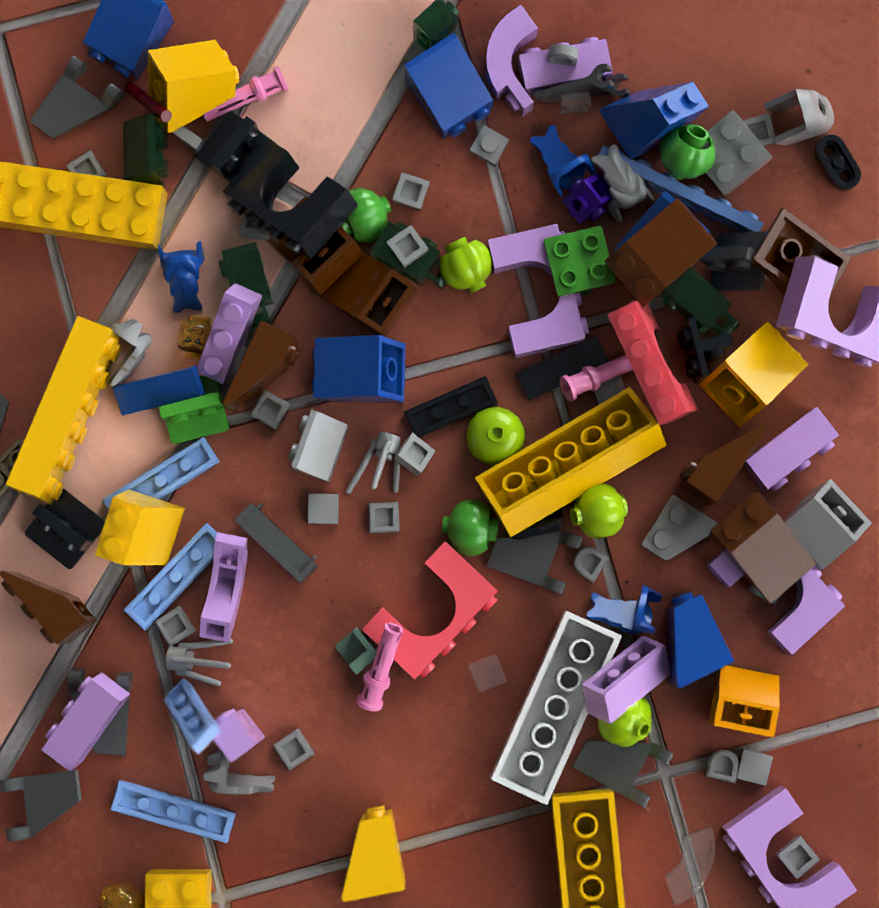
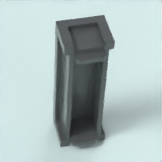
(276, 542)

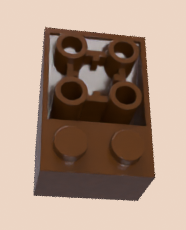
(327, 263)
(370, 294)
(58, 612)

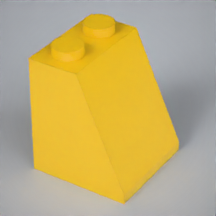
(190, 80)
(754, 374)
(139, 530)
(376, 857)

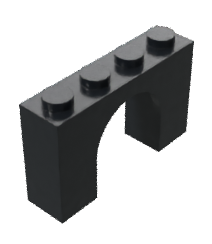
(303, 227)

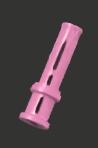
(257, 89)
(591, 378)
(377, 678)

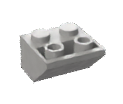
(318, 446)
(826, 523)

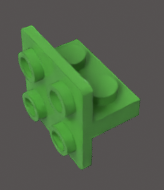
(578, 261)
(196, 416)

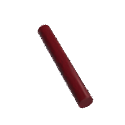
(148, 102)

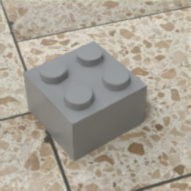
(736, 153)

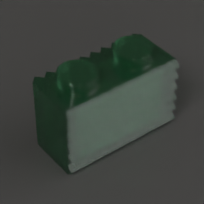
(435, 23)

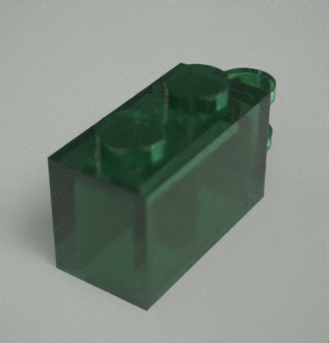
(245, 267)
(417, 271)
(699, 299)

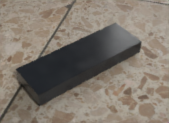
(546, 374)
(451, 407)

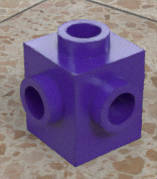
(588, 198)

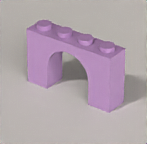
(807, 315)
(560, 327)
(811, 611)
(751, 834)

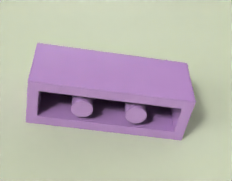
(540, 75)
(228, 332)
(791, 450)
(626, 679)
(84, 721)
(237, 733)

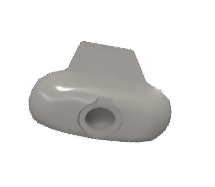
(815, 120)

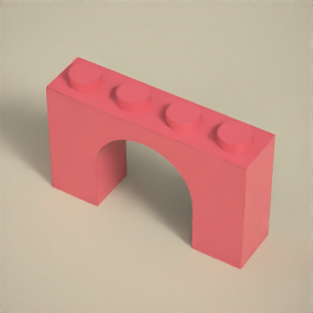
(635, 331)
(471, 595)

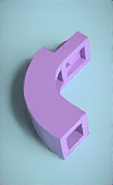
(507, 38)
(225, 587)

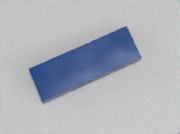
(158, 390)

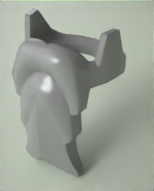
(625, 185)
(130, 332)
(233, 783)

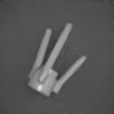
(386, 447)
(181, 659)

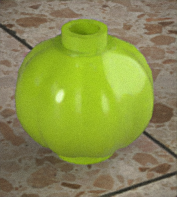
(466, 264)
(599, 511)
(630, 726)

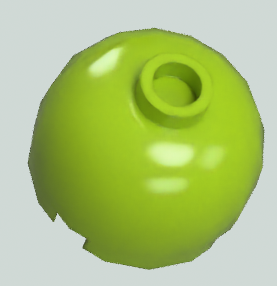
(495, 435)

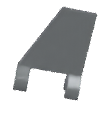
(591, 84)
(72, 105)
(532, 557)
(114, 738)
(618, 765)
(45, 799)

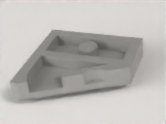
(677, 529)

